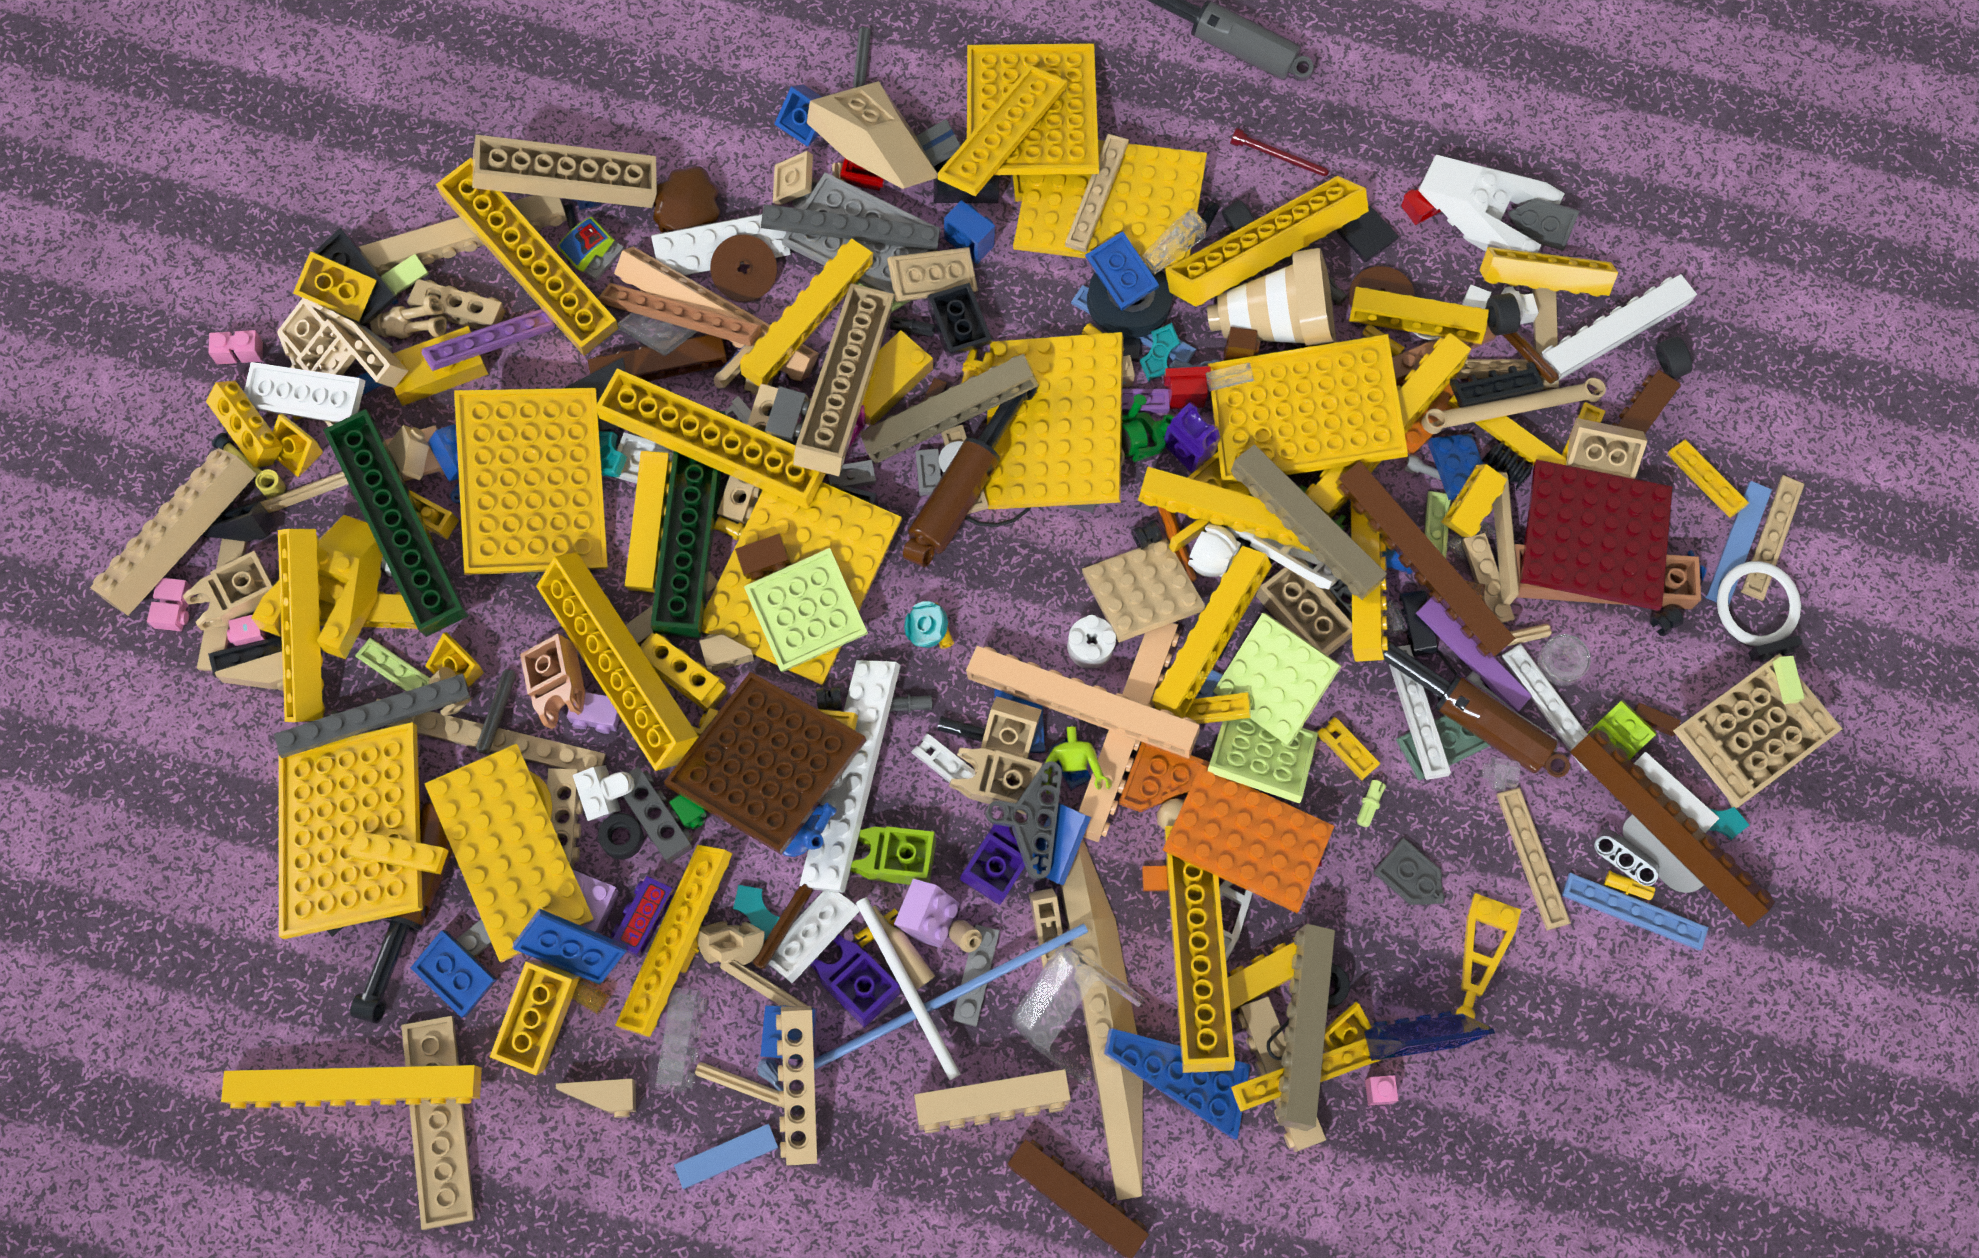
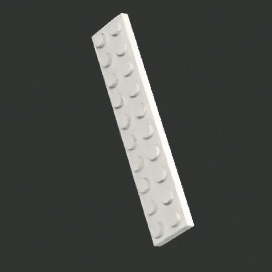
(871, 700)

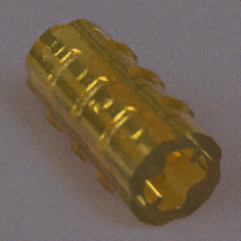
(590, 996)

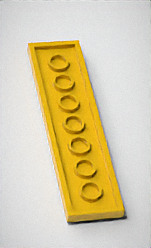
(1002, 130)
(673, 940)

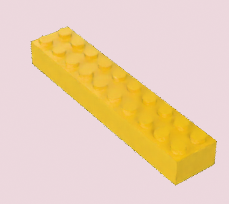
(1266, 240)
(529, 259)
(1414, 398)
(707, 437)
(616, 661)
(1199, 967)

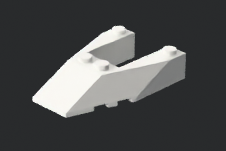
(1478, 197)

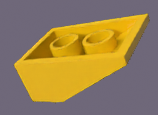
(334, 286)

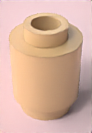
(965, 935)

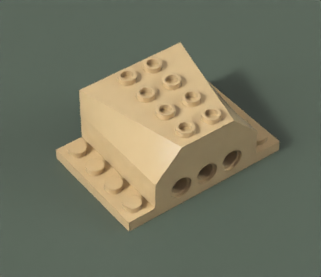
(1752, 736)

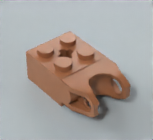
(553, 678)

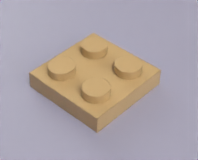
(792, 178)

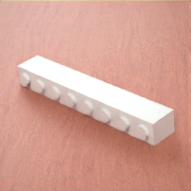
(1619, 326)

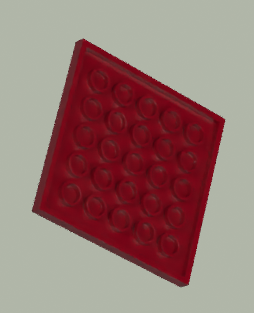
(1597, 535)

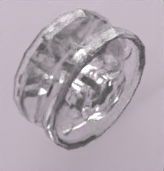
(1569, 648)

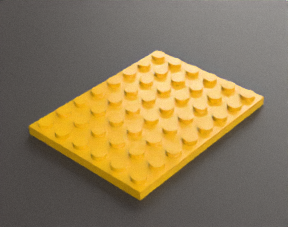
(1068, 132)
(1144, 201)
(1313, 408)
(1070, 434)
(529, 479)
(835, 520)
(323, 801)

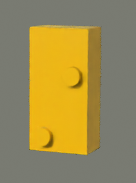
(896, 372)
(423, 382)
(534, 1016)

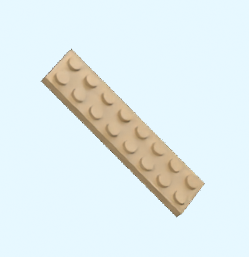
(438, 1131)

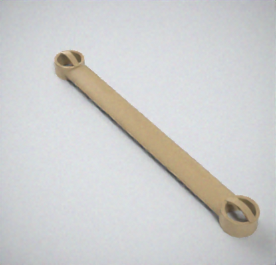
(1513, 405)

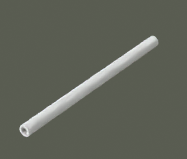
(908, 988)

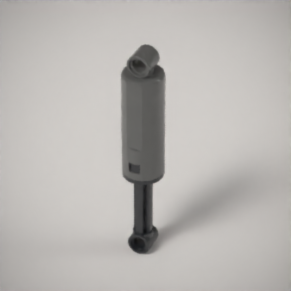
(1241, 38)

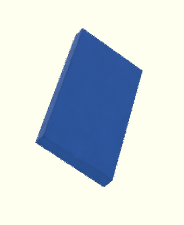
(569, 946)

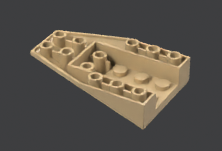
(872, 134)

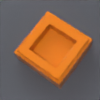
(1154, 878)

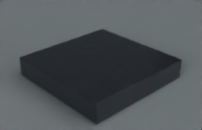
(1368, 234)

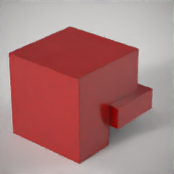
(859, 176)
(1186, 386)

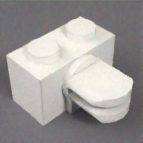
(600, 790)

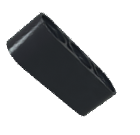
(1419, 634)

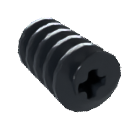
(1508, 464)

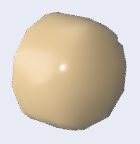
(1168, 812)

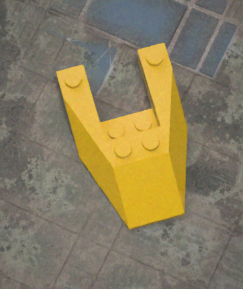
(347, 582)

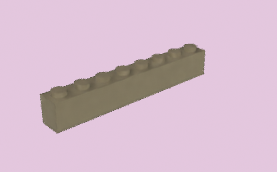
(948, 408)
(1308, 522)
(1306, 1028)

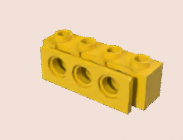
(685, 682)

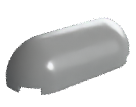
(1671, 869)

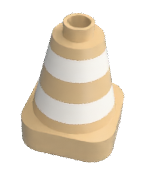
(1282, 305)

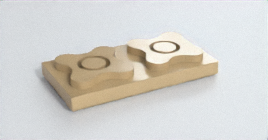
(930, 272)

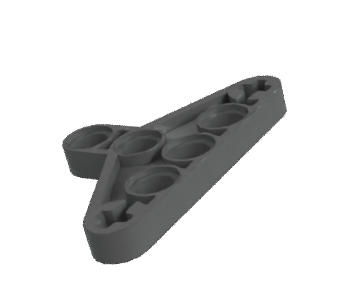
(1033, 806)

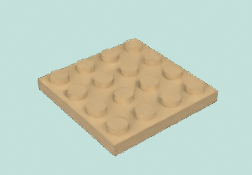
(1143, 590)

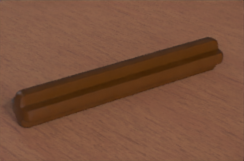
(1532, 355)
(782, 926)

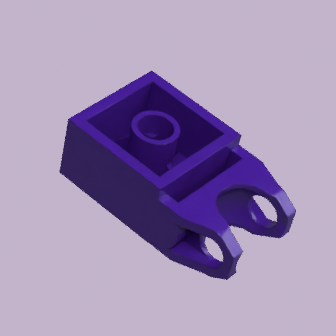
(1191, 438)
(996, 850)
(857, 971)

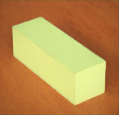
(1788, 679)

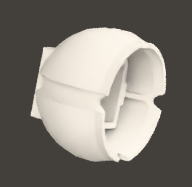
(1214, 551)

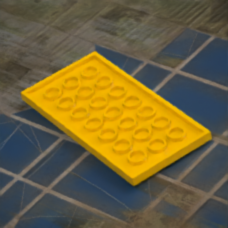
(506, 846)

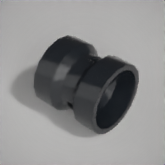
(1146, 534)
(1668, 619)
(829, 698)

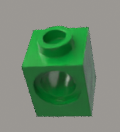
(688, 812)

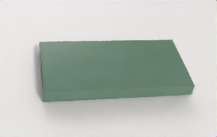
(1455, 739)

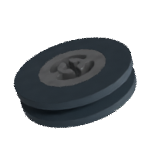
(1136, 320)

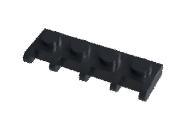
(1497, 387)

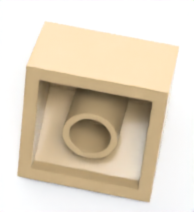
(1011, 727)

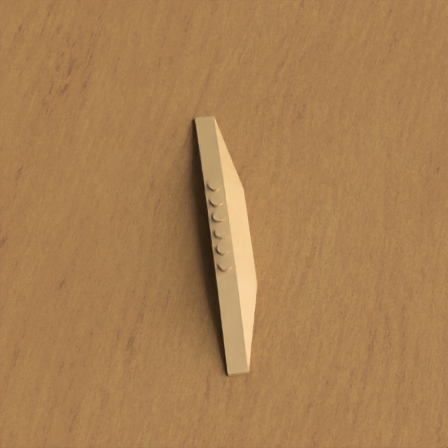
(1104, 1008)

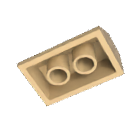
(1605, 448)

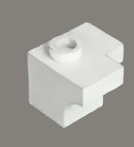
(1526, 304)

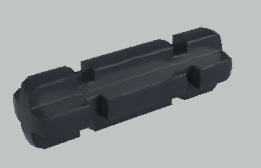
(1208, 214)

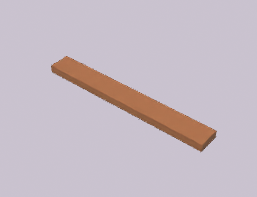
(680, 314)

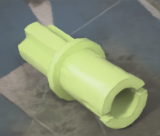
(1370, 803)

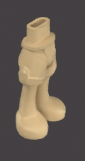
(398, 324)

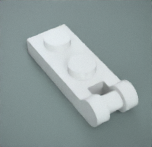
(942, 760)

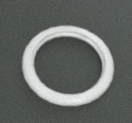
(1779, 575)

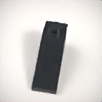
(242, 524)

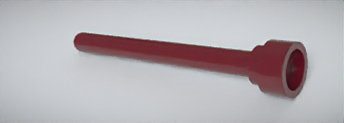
(1240, 138)

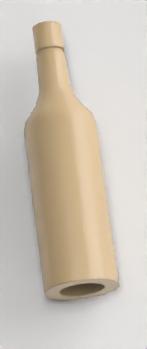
(910, 958)

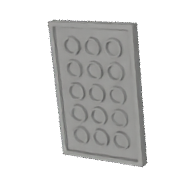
(839, 197)

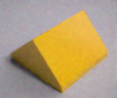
(298, 448)
(452, 655)
(1346, 1028)

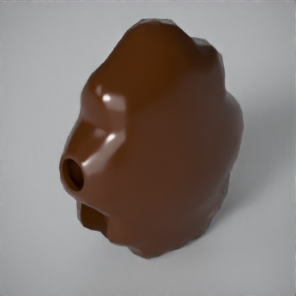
(686, 200)

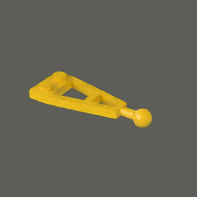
(1493, 914)

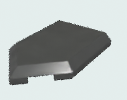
(1545, 222)
(1411, 875)

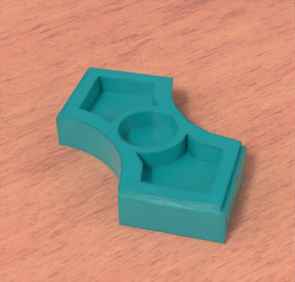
(1164, 342)
(611, 460)
(1729, 822)
(750, 903)

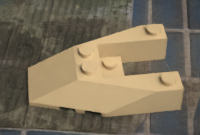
(330, 343)

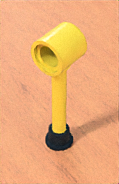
(263, 478)

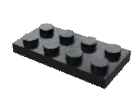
(345, 251)

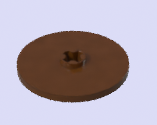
(727, 260)
(1381, 279)

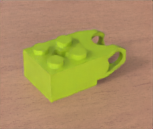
(888, 854)

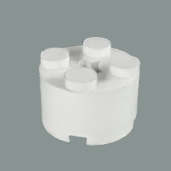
(1091, 629)

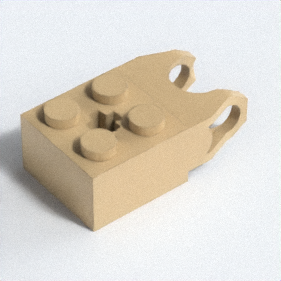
(231, 590)
(992, 773)

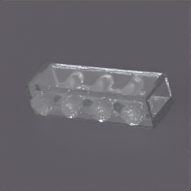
(679, 1040)

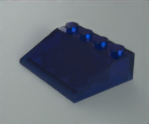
(1423, 1035)

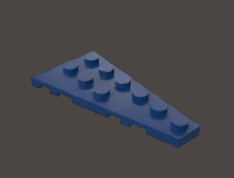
(1160, 1065)

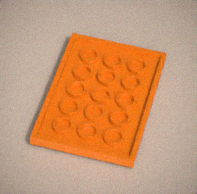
(1249, 839)

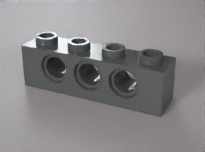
(669, 848)

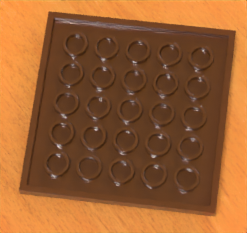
(765, 762)

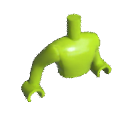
(1074, 757)

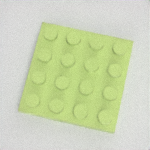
(805, 610)
(1281, 677)
(1261, 760)

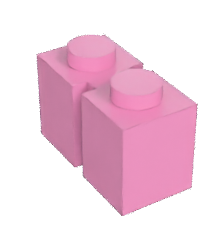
(246, 345)
(171, 610)

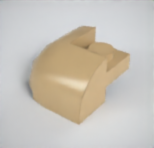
(730, 942)

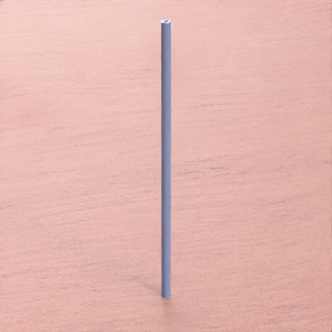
(951, 995)

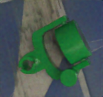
(1134, 434)

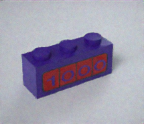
(643, 915)

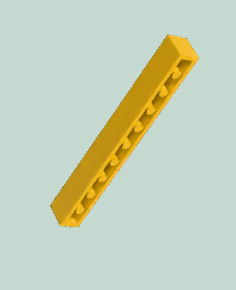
(351, 1085)

